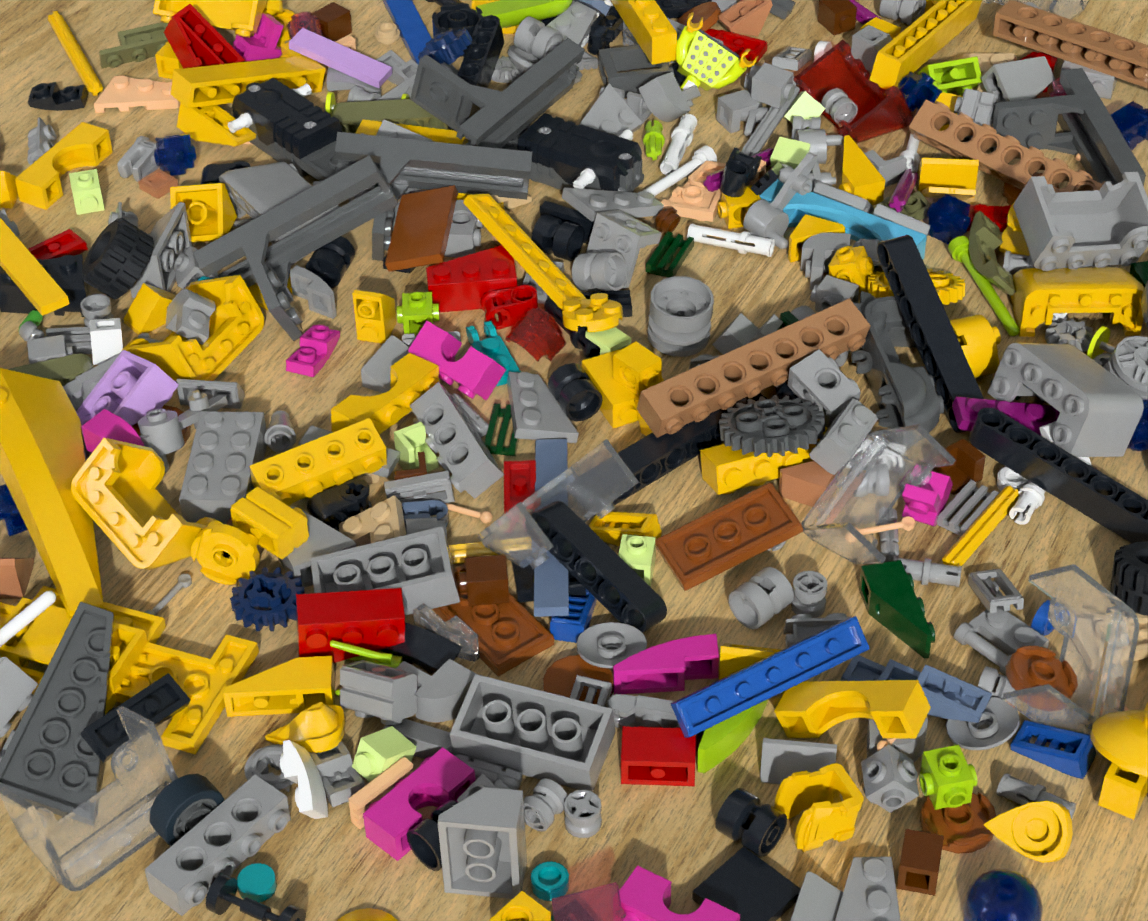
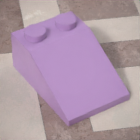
(128, 390)

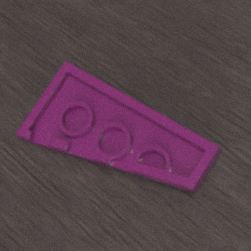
(1027, 414)

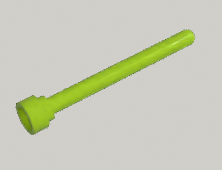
(960, 252)

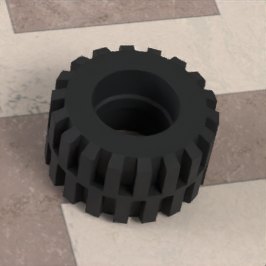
(117, 258)
(1130, 576)

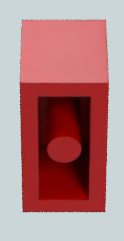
(657, 756)

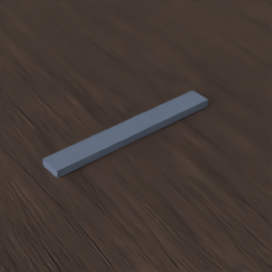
(550, 577)

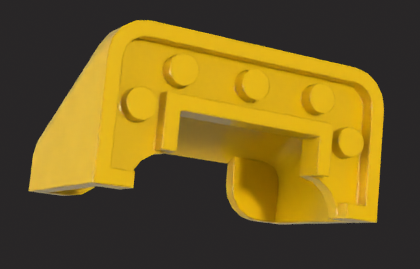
(235, 15)
(1076, 291)
(230, 332)
(122, 499)

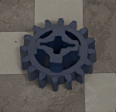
(447, 46)
(266, 599)

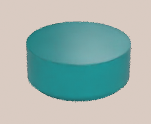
(549, 880)
(257, 882)

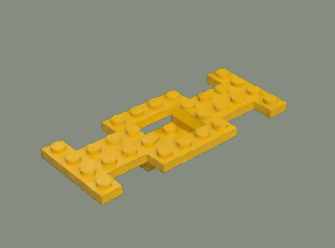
(139, 663)

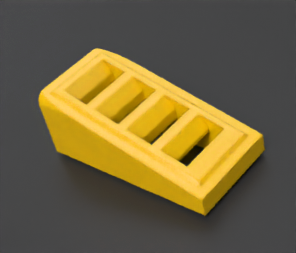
(629, 523)

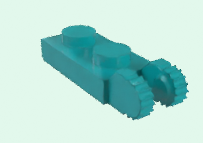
(494, 348)

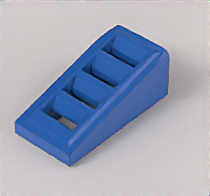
(568, 629)
(1073, 761)

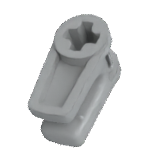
(138, 159)

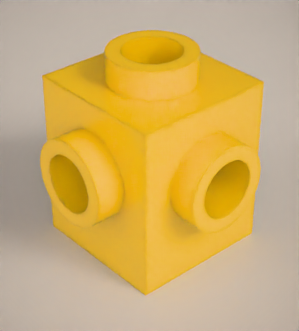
(852, 266)

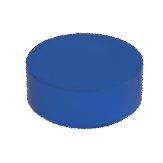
(1041, 622)

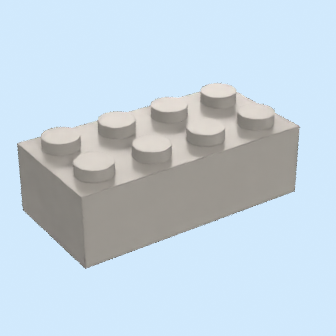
(220, 463)
(413, 562)
(534, 732)

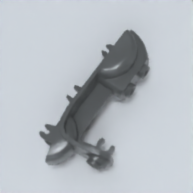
(902, 392)

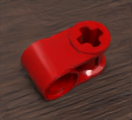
(510, 306)

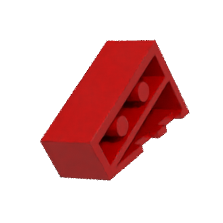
(197, 41)
(464, 280)
(358, 618)

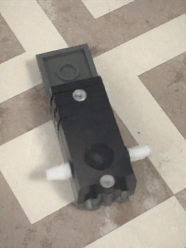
(288, 126)
(580, 156)

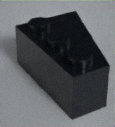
(65, 272)

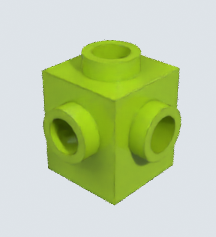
(416, 310)
(947, 777)

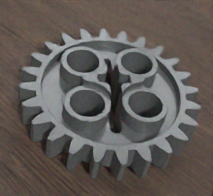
(772, 426)

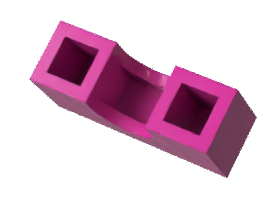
(473, 372)
(431, 784)
(648, 897)

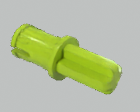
(653, 139)

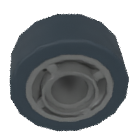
(183, 806)

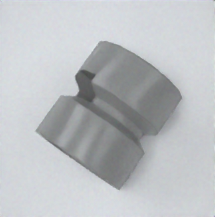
(906, 10)
(536, 38)
(599, 271)
(761, 598)

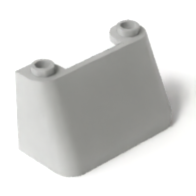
(263, 188)

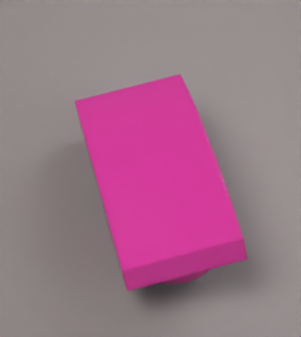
(314, 350)

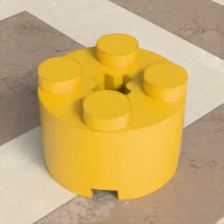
(978, 343)

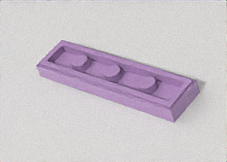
(340, 58)

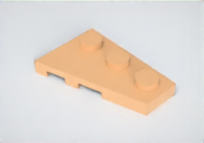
(132, 92)
(693, 198)

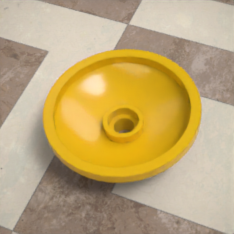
(1123, 739)

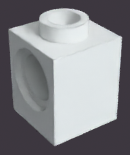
(105, 339)

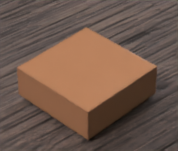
(157, 183)

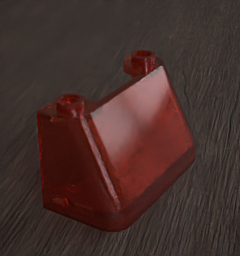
(879, 109)

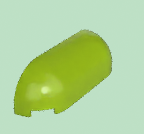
(515, 11)

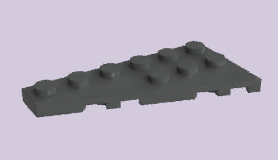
(47, 754)

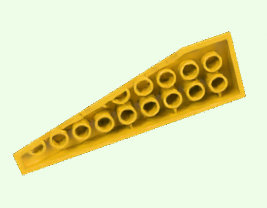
(38, 462)

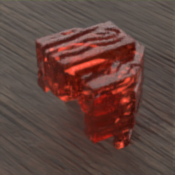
(537, 334)

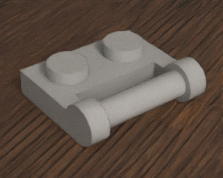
(1002, 631)

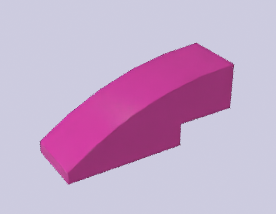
(668, 666)

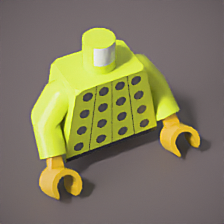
(706, 60)

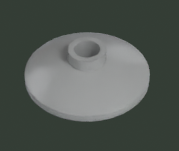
(610, 643)
(994, 728)

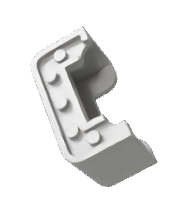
(1084, 226)
(1093, 404)

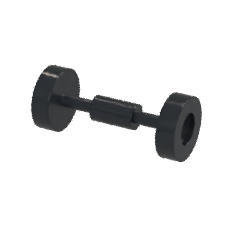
(223, 894)

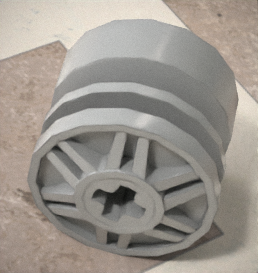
(680, 316)
(1130, 363)

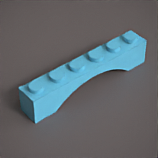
(856, 222)

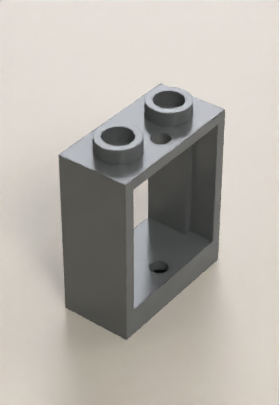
(628, 58)

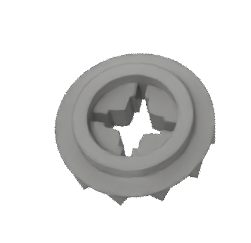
(505, 71)
(1083, 334)
(258, 765)

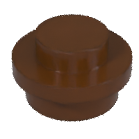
(667, 220)

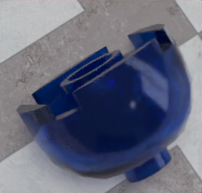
(1002, 897)

